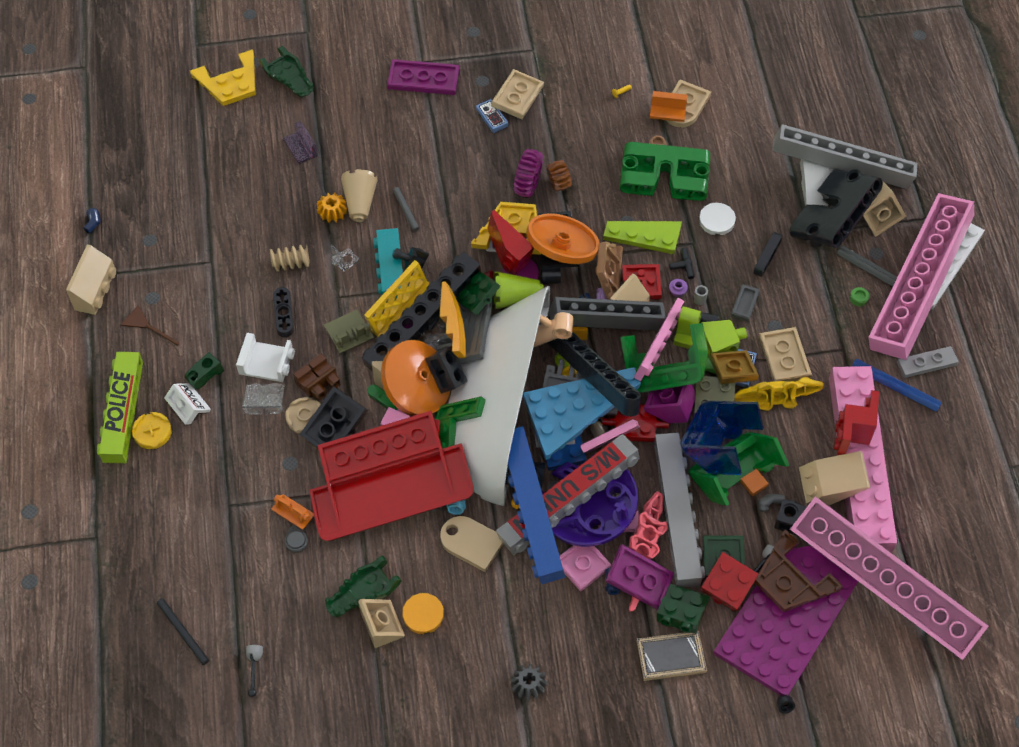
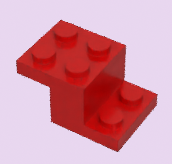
(856, 424)

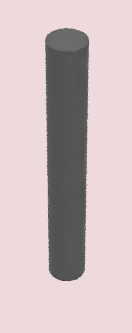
(406, 209)

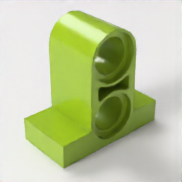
(683, 335)

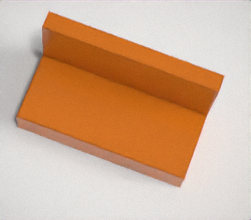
(668, 106)

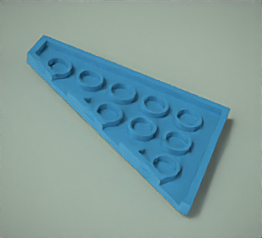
(566, 409)

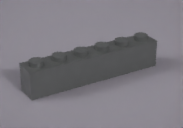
(610, 313)

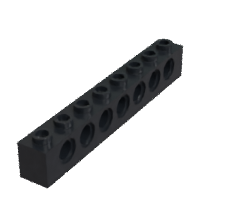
(460, 263)

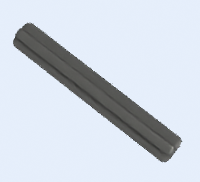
(867, 265)

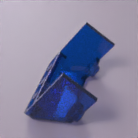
(711, 426)

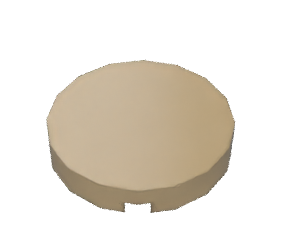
(300, 413)

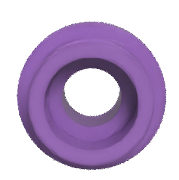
(675, 291)

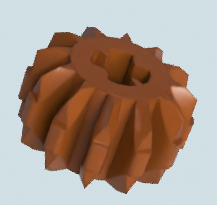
(559, 175)

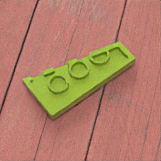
(651, 235)

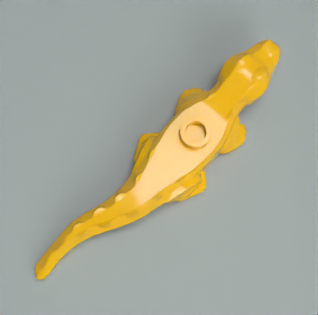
(778, 392)

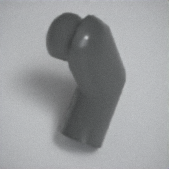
(769, 499)

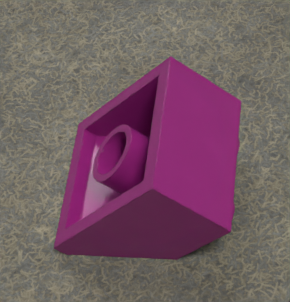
(671, 403)

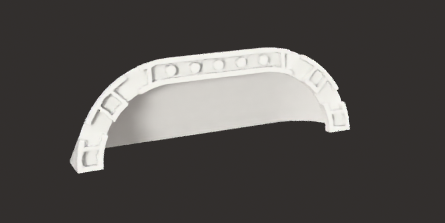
(500, 381)

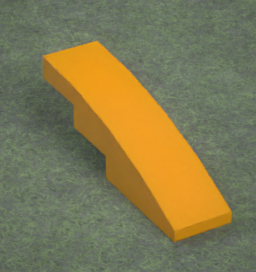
(452, 317)

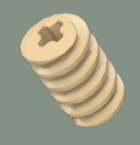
(289, 258)

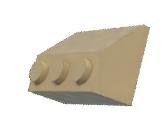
(90, 280)

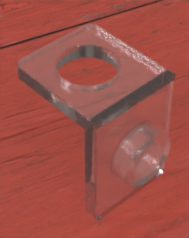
(338, 260)

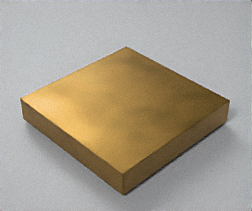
(734, 367)

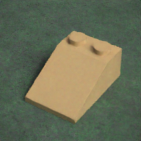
(834, 478)

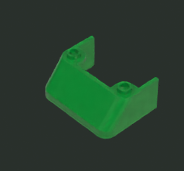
(671, 374)
(754, 452)

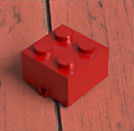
(729, 582)

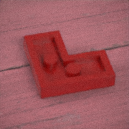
(648, 275)

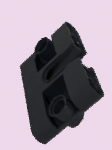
(849, 195)

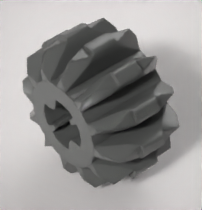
(536, 685)

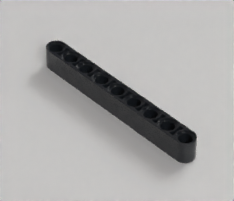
(598, 374)

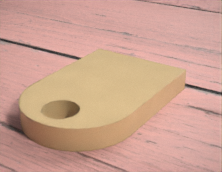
(696, 101)
(472, 542)

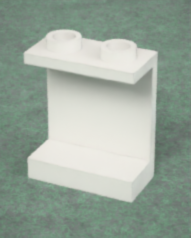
(264, 359)

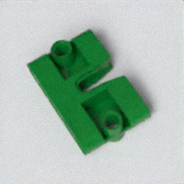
(687, 170)

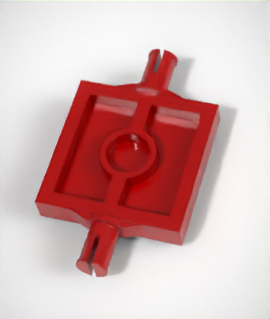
(647, 422)

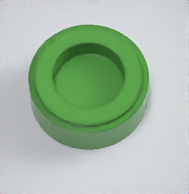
(859, 296)

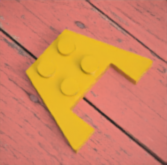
(231, 85)
(516, 214)

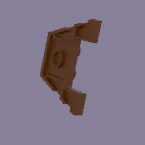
(786, 584)

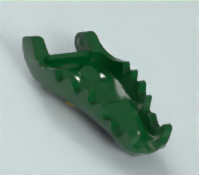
(289, 72)
(365, 583)

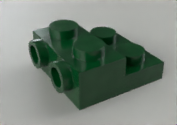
(682, 609)

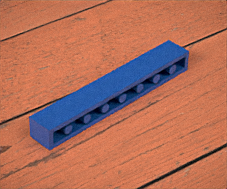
(533, 511)

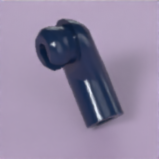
(94, 220)

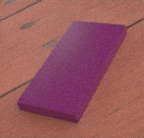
(423, 77)

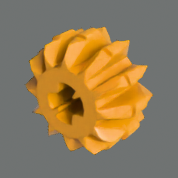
(331, 207)

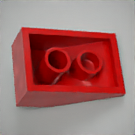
(510, 245)

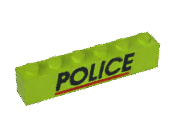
(120, 407)

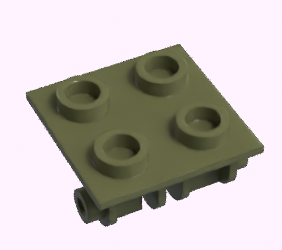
(348, 331)
(712, 390)

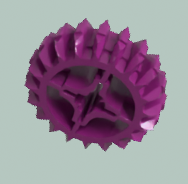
(528, 173)

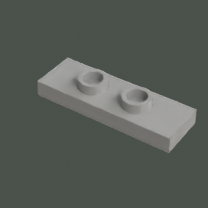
(927, 362)

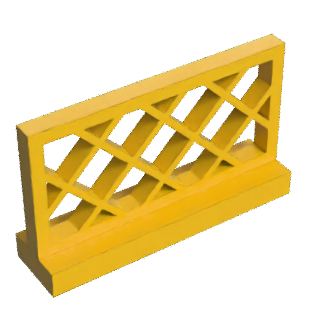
(406, 295)

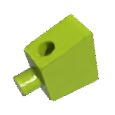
(722, 336)

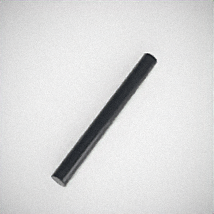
(182, 631)

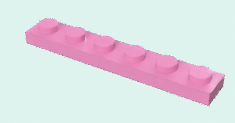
(658, 344)

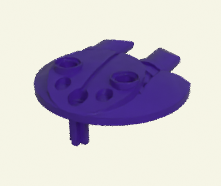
(602, 509)

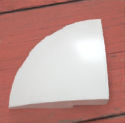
(812, 178)

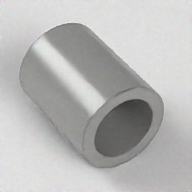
(700, 295)

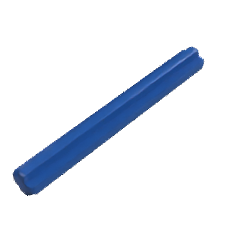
(901, 387)

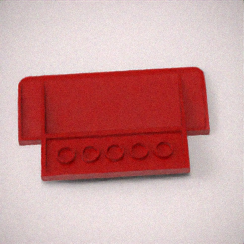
(387, 476)

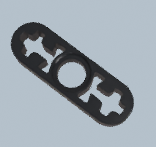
(768, 254)
(288, 318)

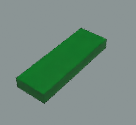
(462, 409)

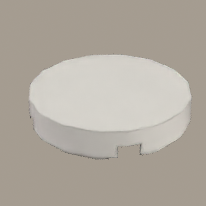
(717, 218)

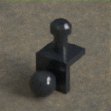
(415, 254)

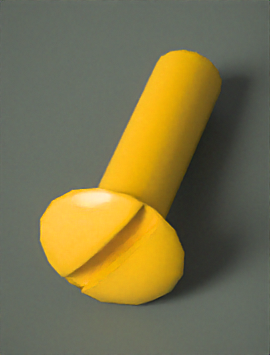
(615, 93)

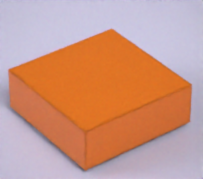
(754, 482)

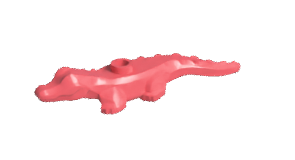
(647, 532)

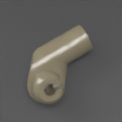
(597, 429)

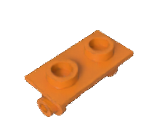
(292, 511)

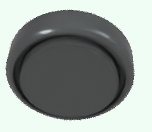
(296, 541)

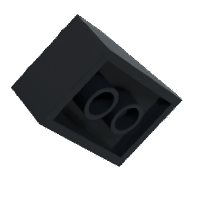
(334, 418)

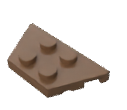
(609, 267)

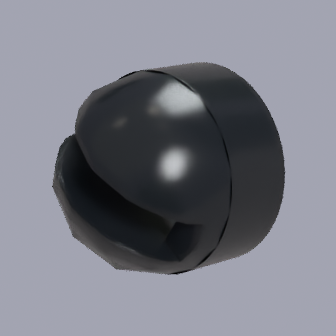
(786, 708)

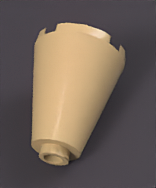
(358, 192)

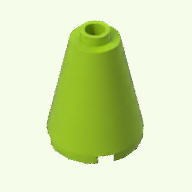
(513, 289)

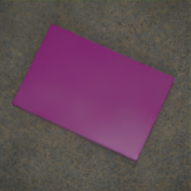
(639, 576)

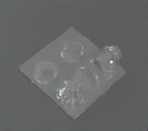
(262, 397)

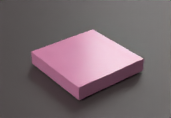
(583, 565)

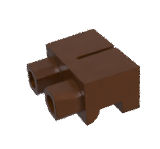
(316, 376)

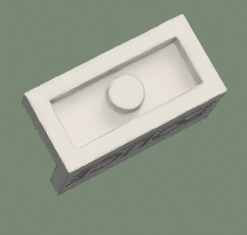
(186, 402)

